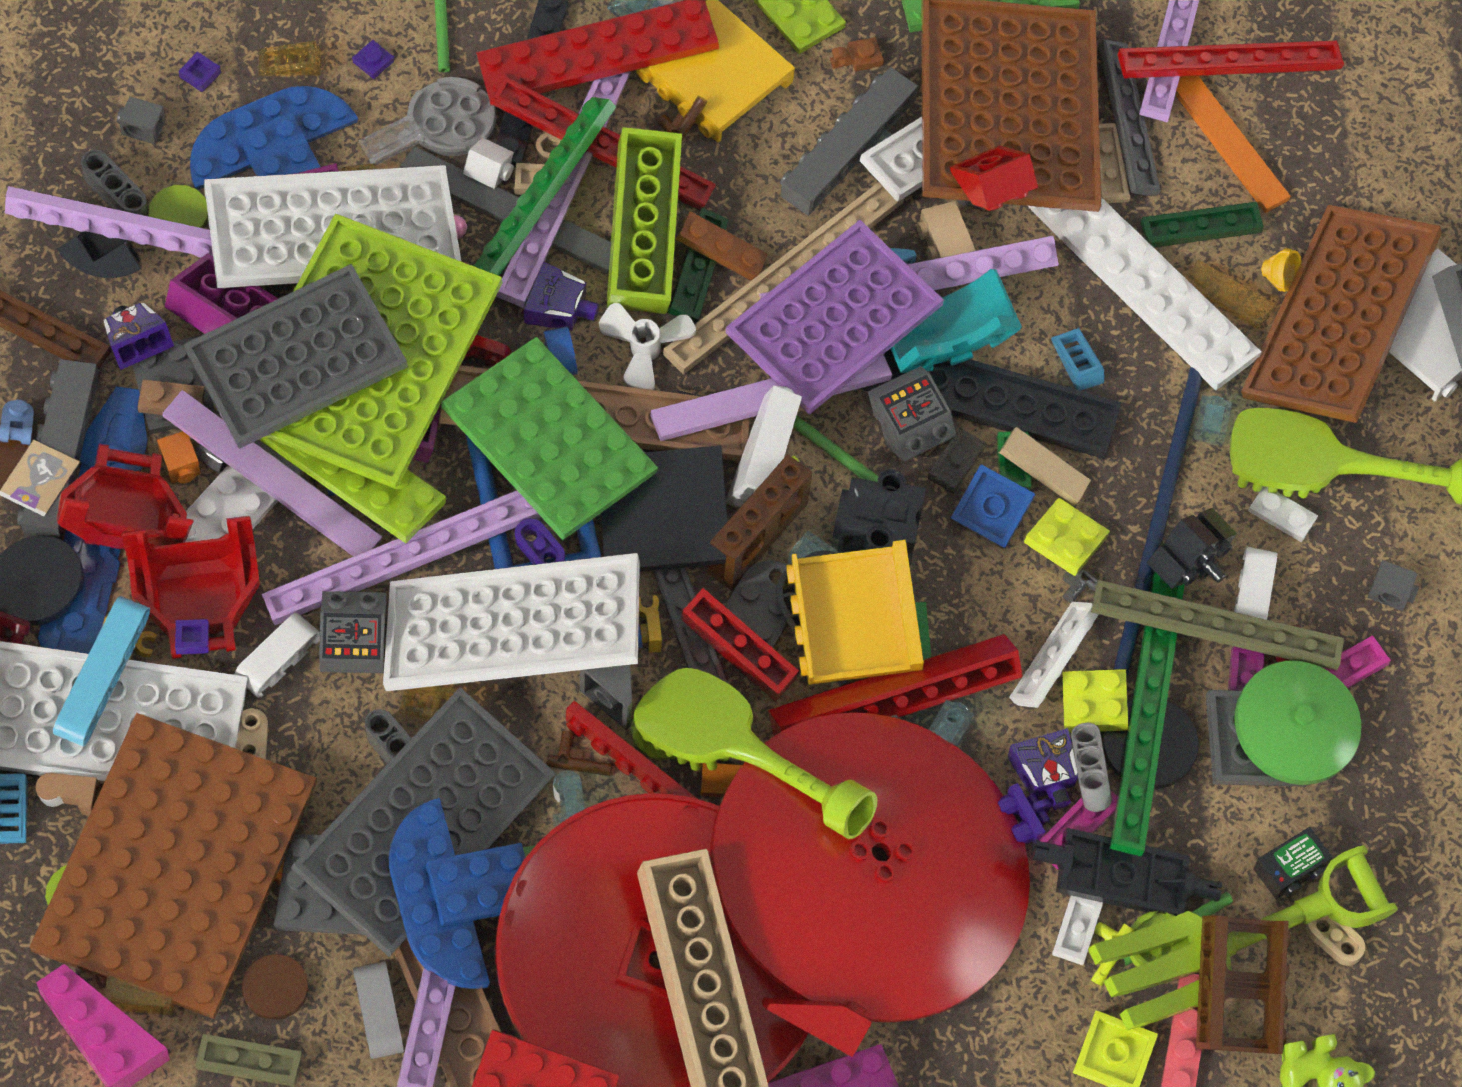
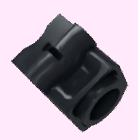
(878, 513)

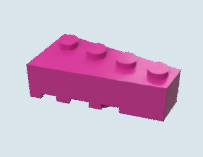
(103, 1033)

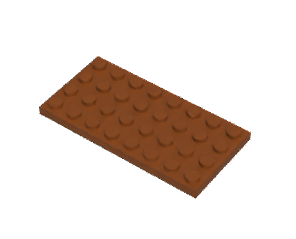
(1342, 313)

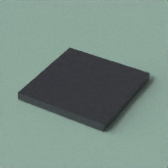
(672, 512)

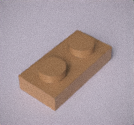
(157, 395)

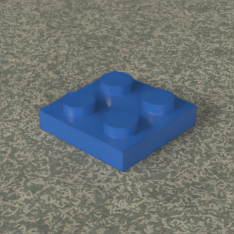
(993, 506)

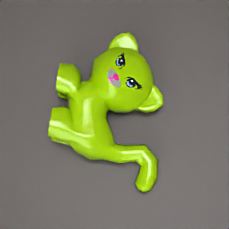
(1316, 1063)

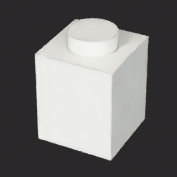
(489, 163)

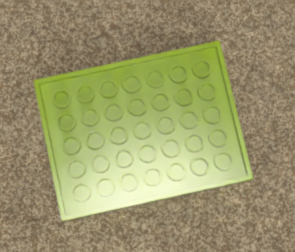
(433, 315)

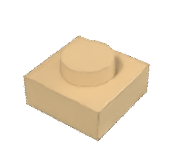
(524, 176)

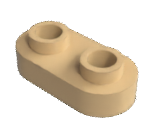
(255, 736)
(1336, 938)

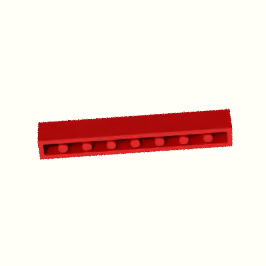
(942, 678)

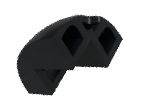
(101, 255)

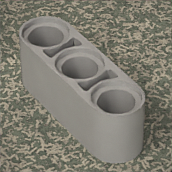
(1091, 767)
(378, 1010)

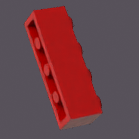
(739, 644)

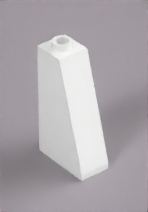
(765, 443)

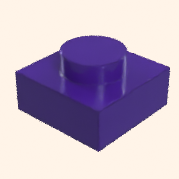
(373, 59)
(199, 71)
(192, 636)

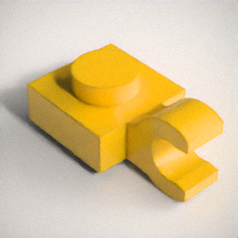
(651, 629)

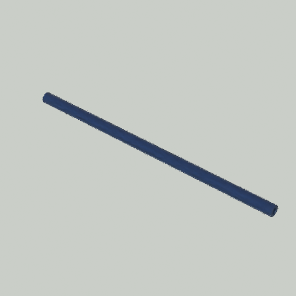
(1161, 510)

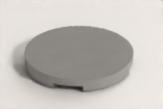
(452, 115)

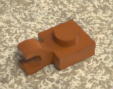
(861, 54)

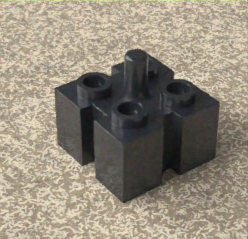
(1193, 549)

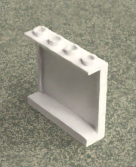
(1424, 336)

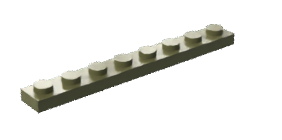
(1217, 625)

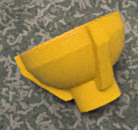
(1282, 268)

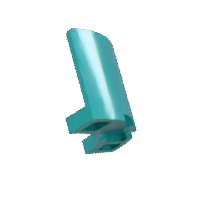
(965, 323)

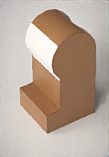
(68, 789)

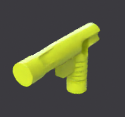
(1107, 933)

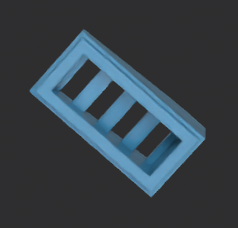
(1084, 376)
(20, 782)

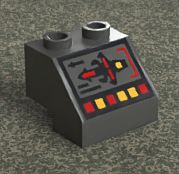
(912, 413)
(352, 632)

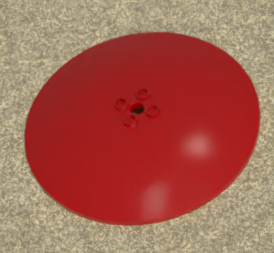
(835, 919)
(581, 944)

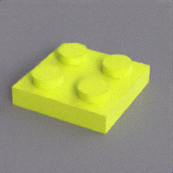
(1066, 536)
(1096, 699)
(1113, 1053)

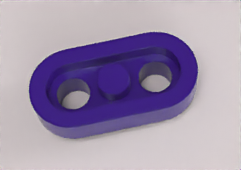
(542, 547)

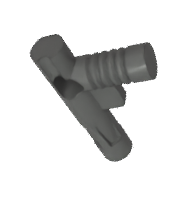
(1077, 584)

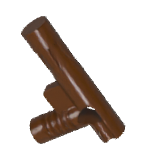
(681, 123)
(575, 758)

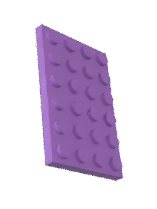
(834, 316)

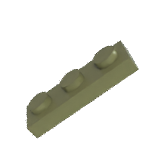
(248, 1060)

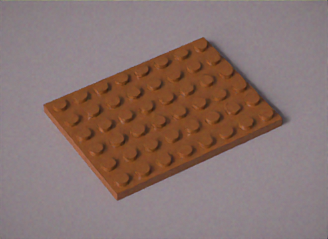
(1013, 82)
(174, 864)

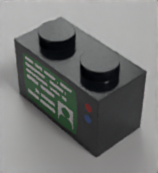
(1293, 864)

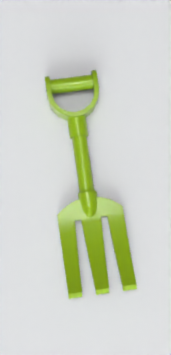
(1189, 926)

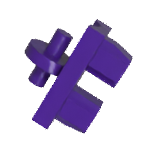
(1029, 812)

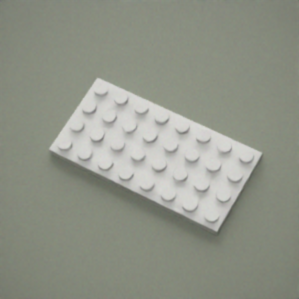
(272, 224)
(512, 622)
(40, 679)

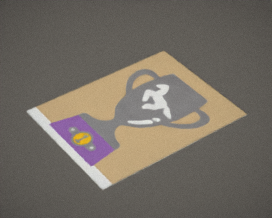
(38, 477)

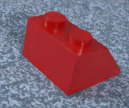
(995, 177)

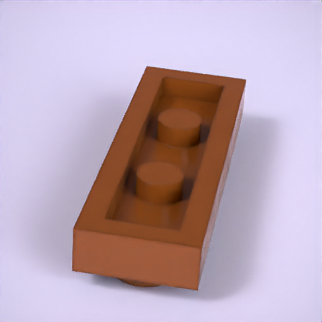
(721, 246)

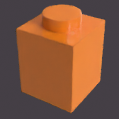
(179, 458)

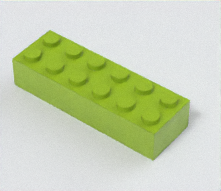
(644, 220)

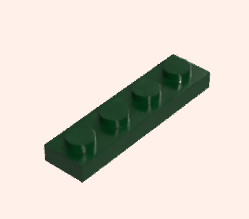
(1202, 224)
(694, 276)

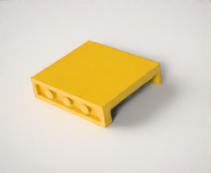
(728, 77)
(855, 614)

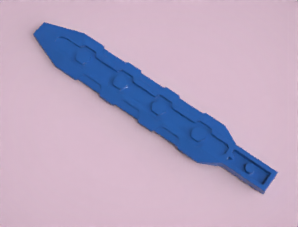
(124, 430)

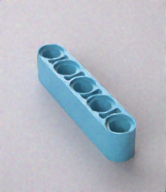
(101, 671)

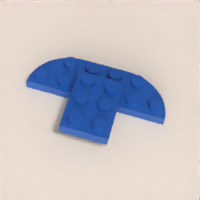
(269, 135)
(446, 893)

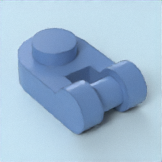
(16, 422)

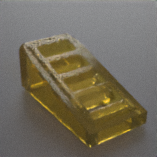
(302, 68)
(421, 712)
(136, 998)

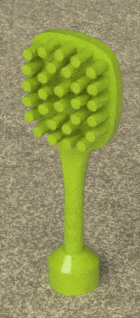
(1303, 455)
(709, 720)

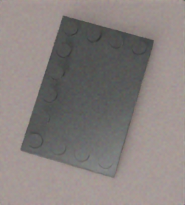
(295, 356)

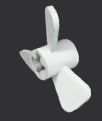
(620, 325)

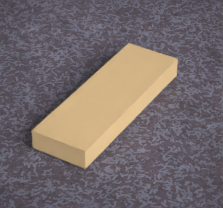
(1112, 167)
(1045, 466)

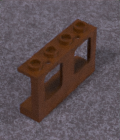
(758, 520)
(1220, 983)

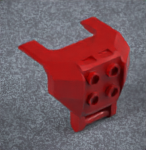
(121, 500)
(195, 580)

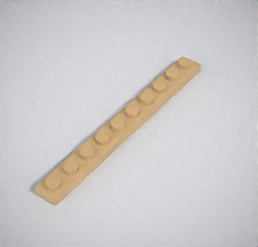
(711, 330)

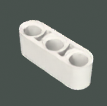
(1256, 582)
(277, 652)

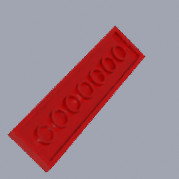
(602, 48)

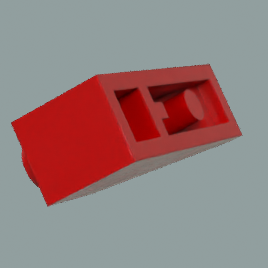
(827, 1020)

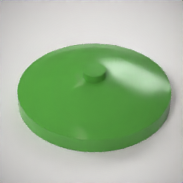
(1297, 722)

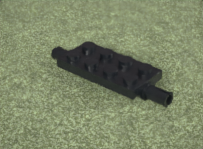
(1144, 883)

